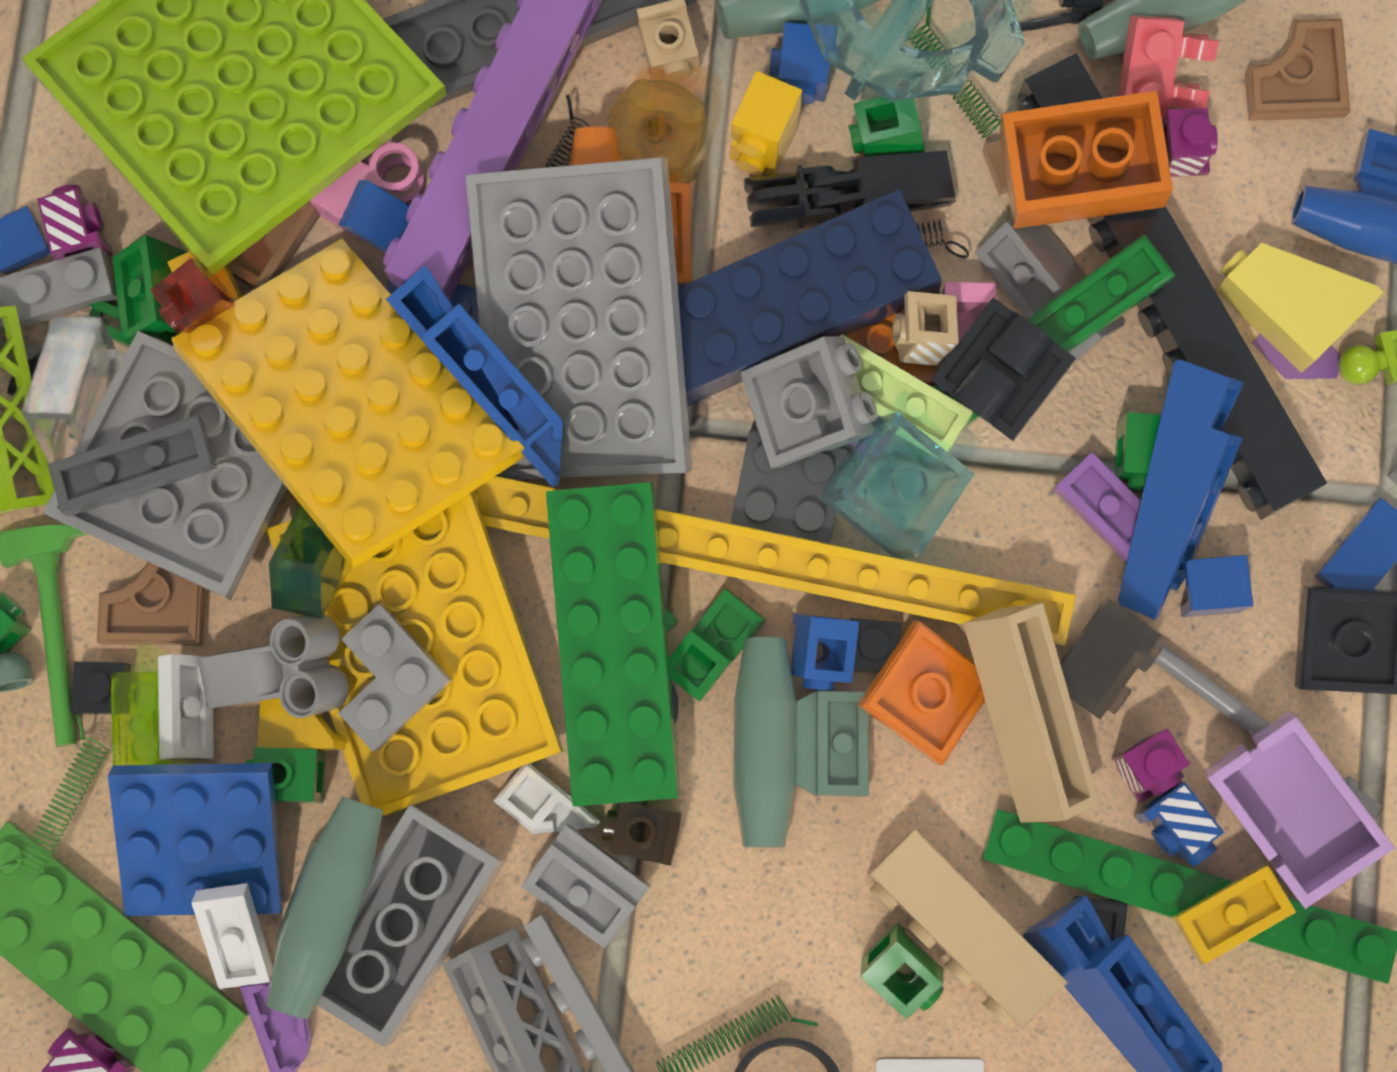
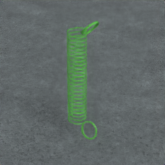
(10, 864)

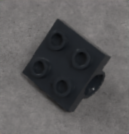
(1003, 369)

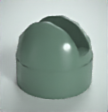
(14, 672)

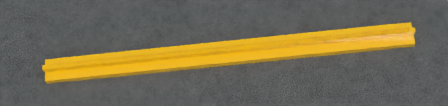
(798, 562)

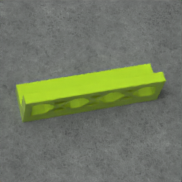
(38, 465)

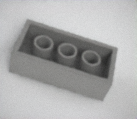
(407, 923)

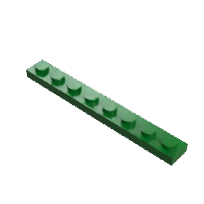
(1172, 888)

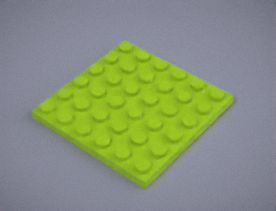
(233, 105)

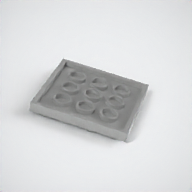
(195, 526)

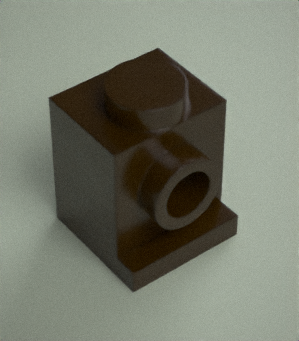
(662, 839)

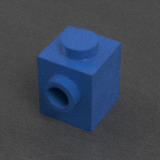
(800, 63)

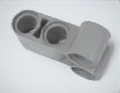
(281, 670)

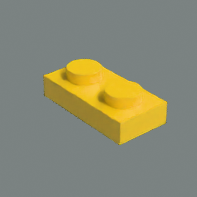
(1234, 914)

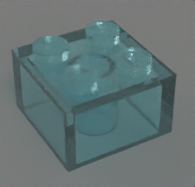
(897, 486)

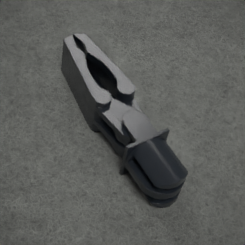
(784, 199)

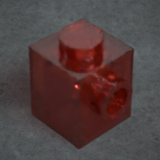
(191, 297)

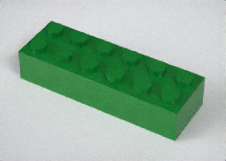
(613, 644)

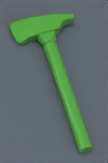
(43, 548)

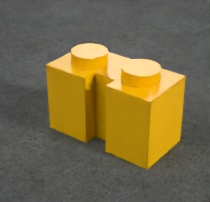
(764, 125)

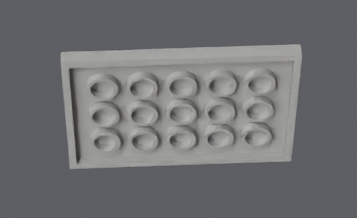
(587, 308)

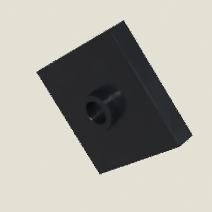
(1347, 640)

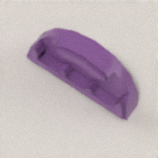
(281, 1036)

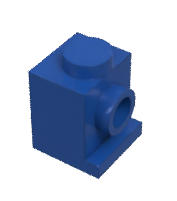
(838, 643)

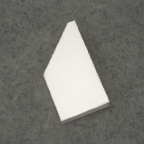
(541, 804)

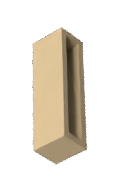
(1031, 713)
(967, 929)

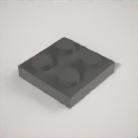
(787, 496)

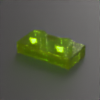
(135, 719)

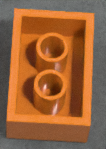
(1085, 159)

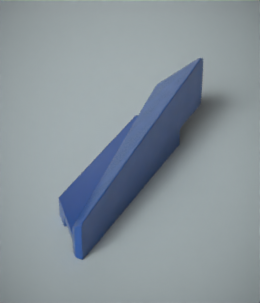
(482, 371)
(1181, 484)
(1121, 992)

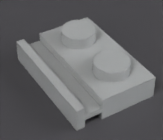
(585, 885)

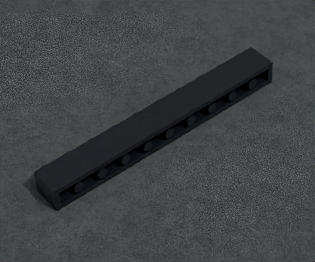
(1196, 327)

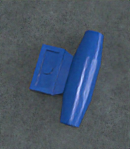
(1363, 218)

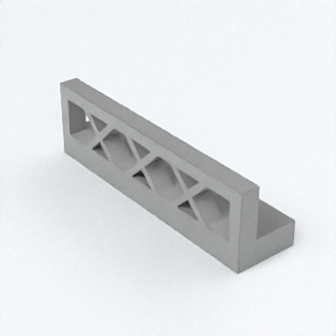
(491, 1008)

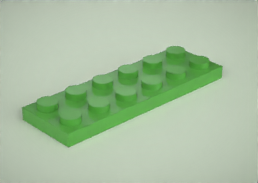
(108, 966)

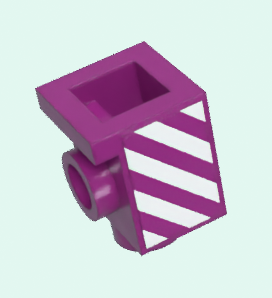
(1189, 141)
(71, 222)
(1152, 765)
(84, 1054)

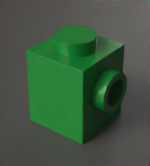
(296, 773)

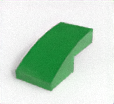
(713, 644)

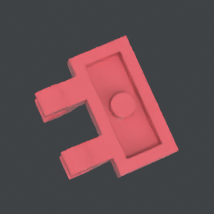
(1153, 57)

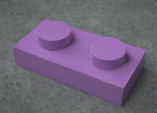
(1101, 503)

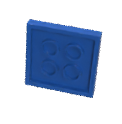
(194, 832)

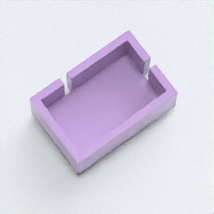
(1301, 807)

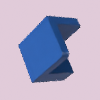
(1217, 586)

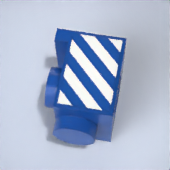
(1181, 824)

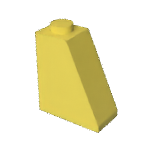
(1294, 300)

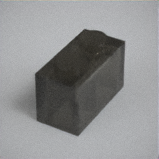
(1107, 657)

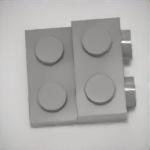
(809, 400)

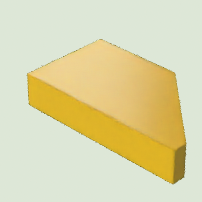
(283, 730)

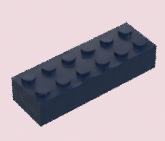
(800, 291)

